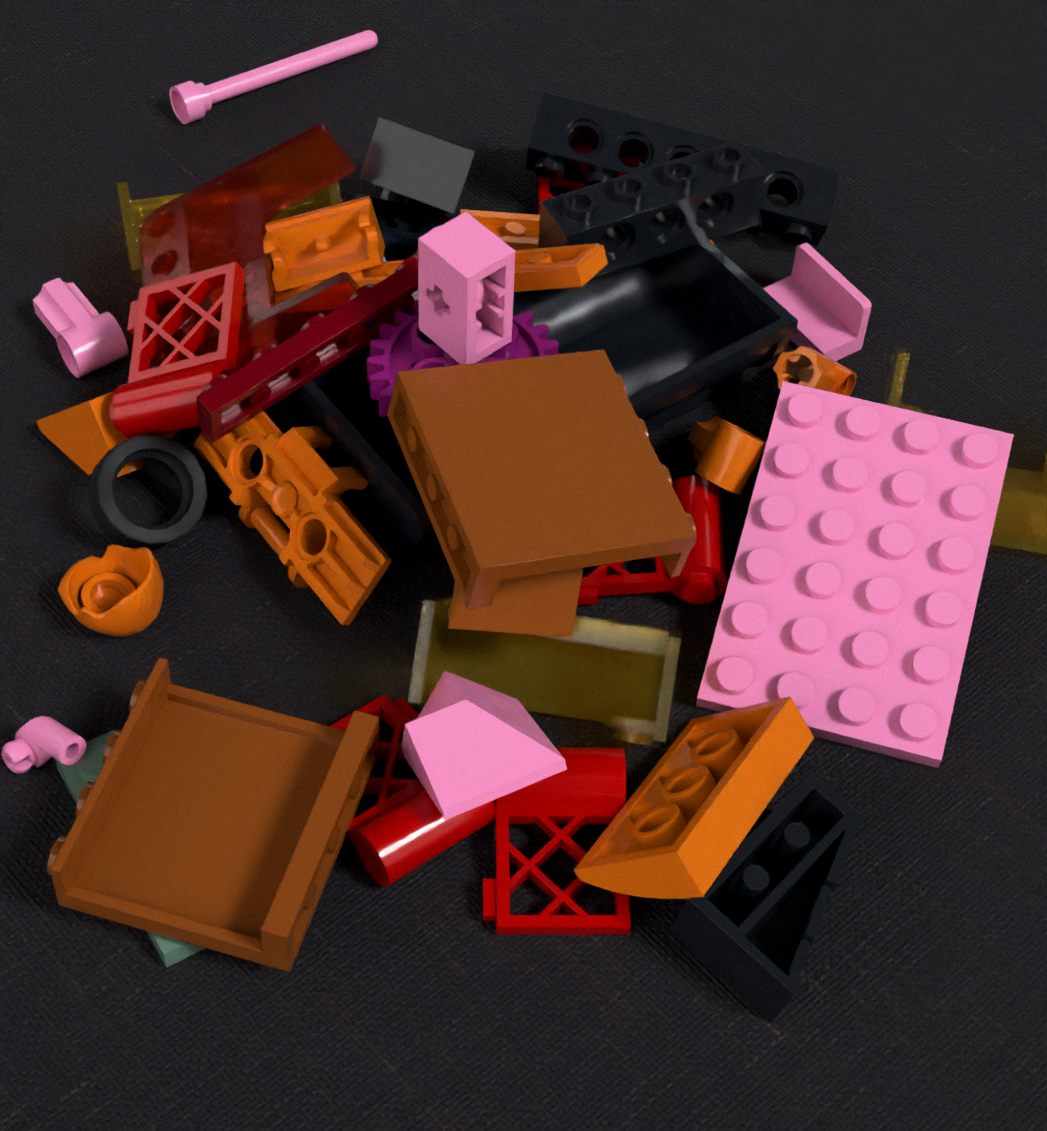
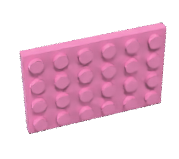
(859, 571)

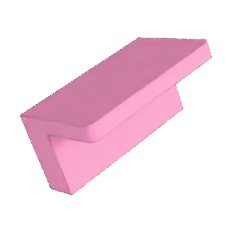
(827, 306)

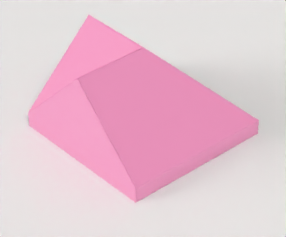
(475, 746)

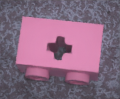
(465, 289)

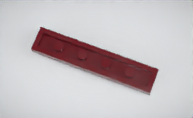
(317, 347)

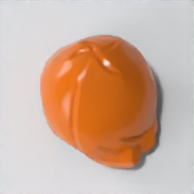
(114, 592)

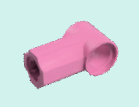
(82, 334)

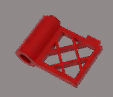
(165, 396)
(704, 571)
(583, 794)
(405, 823)

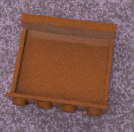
(535, 469)
(214, 821)

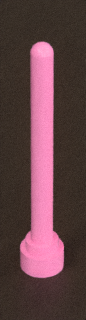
(193, 100)

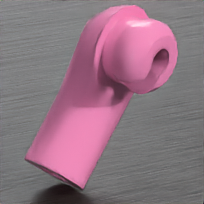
(39, 742)

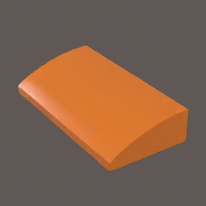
(698, 803)

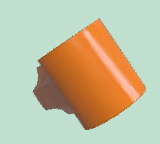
(814, 370)
(725, 453)

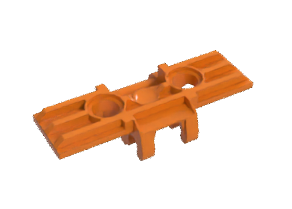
(325, 539)

